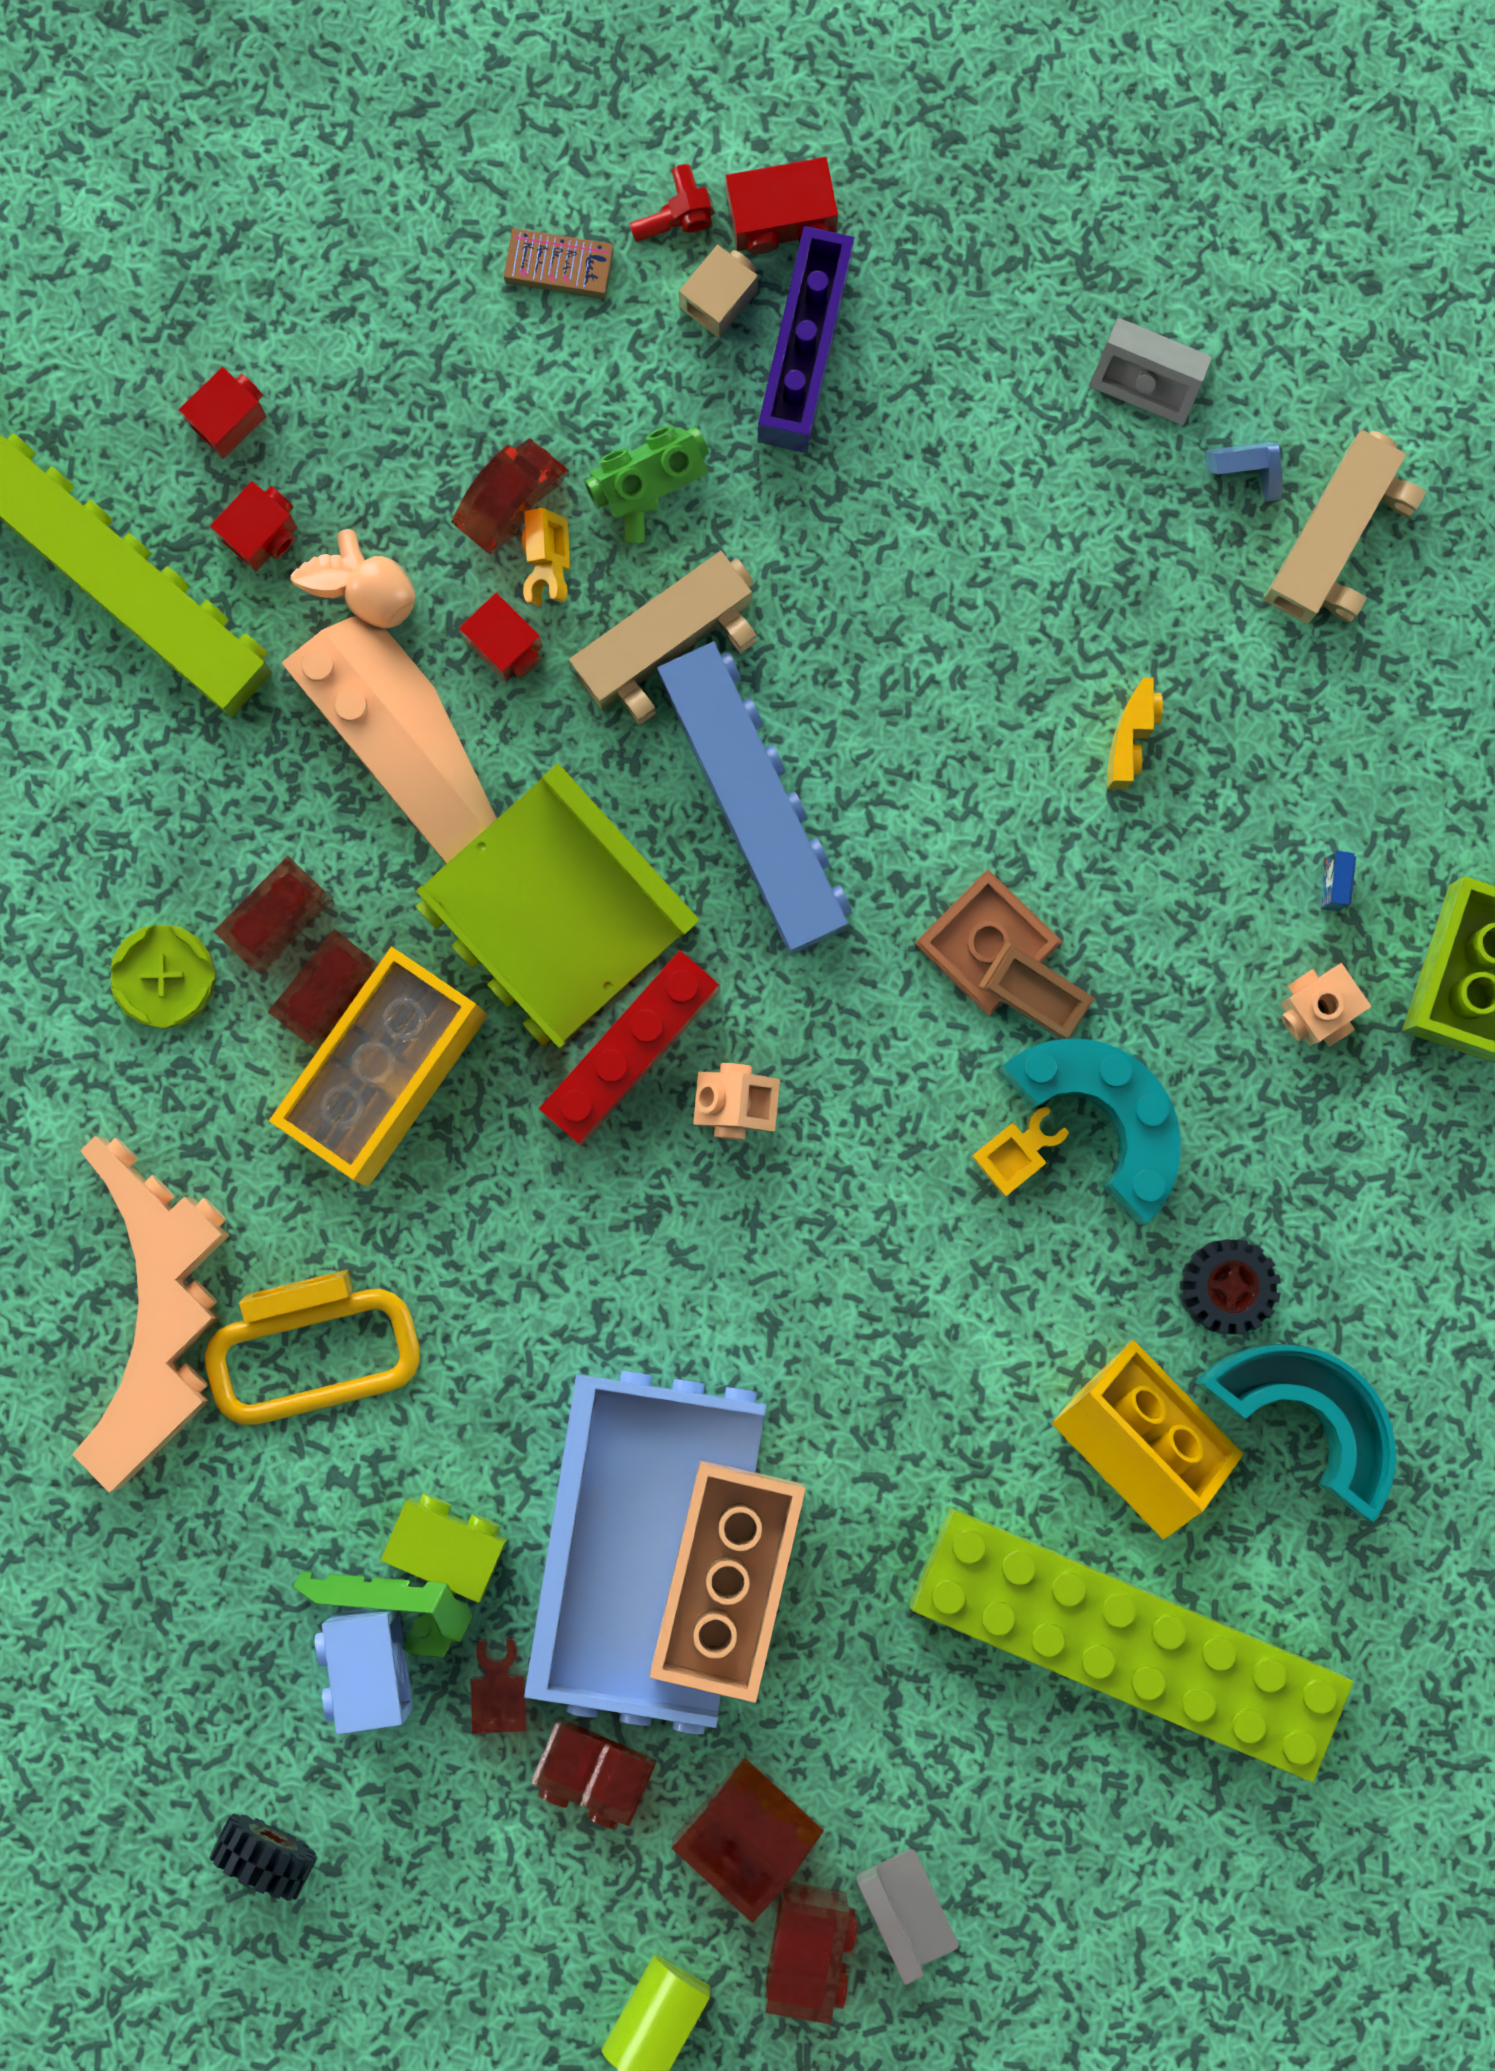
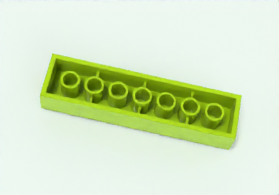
(1131, 1644)

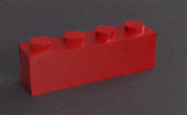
(630, 1048)

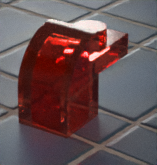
(505, 489)

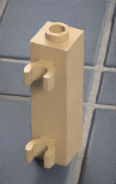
(1335, 527)
(663, 630)

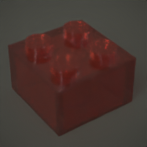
(806, 1953)

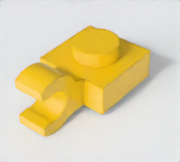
(546, 547)

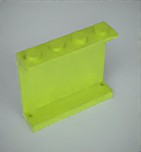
(555, 907)

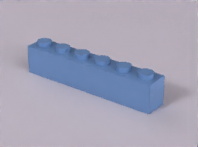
(753, 798)

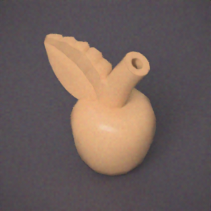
(372, 588)

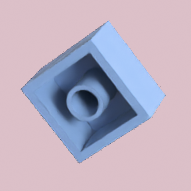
(364, 1670)

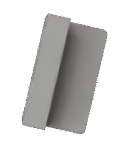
(1150, 371)
(907, 1913)

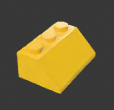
(1148, 1440)

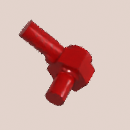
(688, 209)

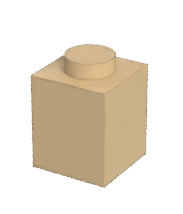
(719, 290)

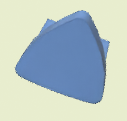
(1241, 458)

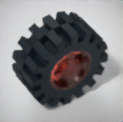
(1249, 1288)
(263, 1857)

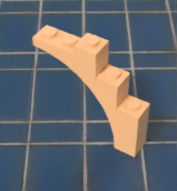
(171, 1316)

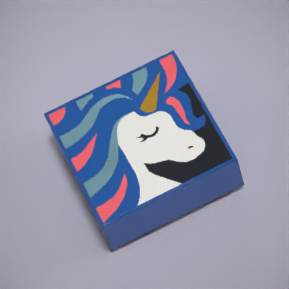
(1338, 880)

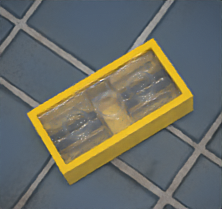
(379, 1067)

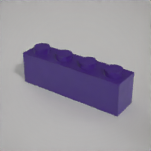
(805, 339)

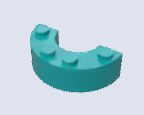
(1129, 1096)
(1343, 1401)

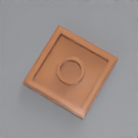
(974, 931)

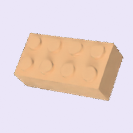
(727, 1581)

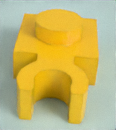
(1014, 1156)

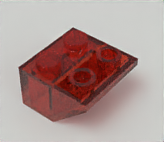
(747, 1839)

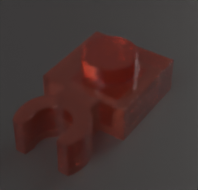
(498, 1697)

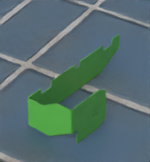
(444, 1616)

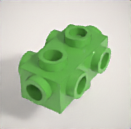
(636, 479)

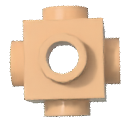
(1340, 1000)
(736, 1101)

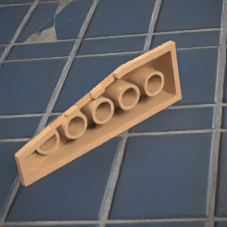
(395, 728)

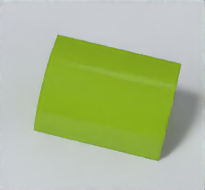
(656, 2018)

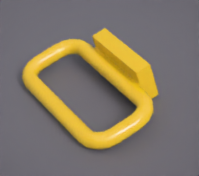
(300, 1306)

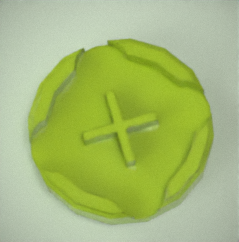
(162, 976)

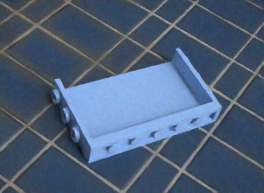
(618, 1538)

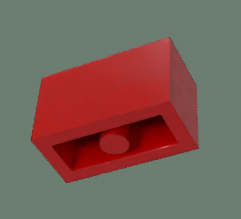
(778, 201)

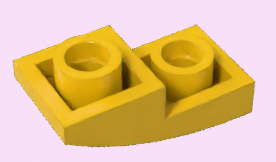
(1136, 722)

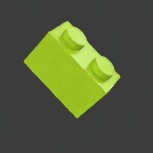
(445, 1547)

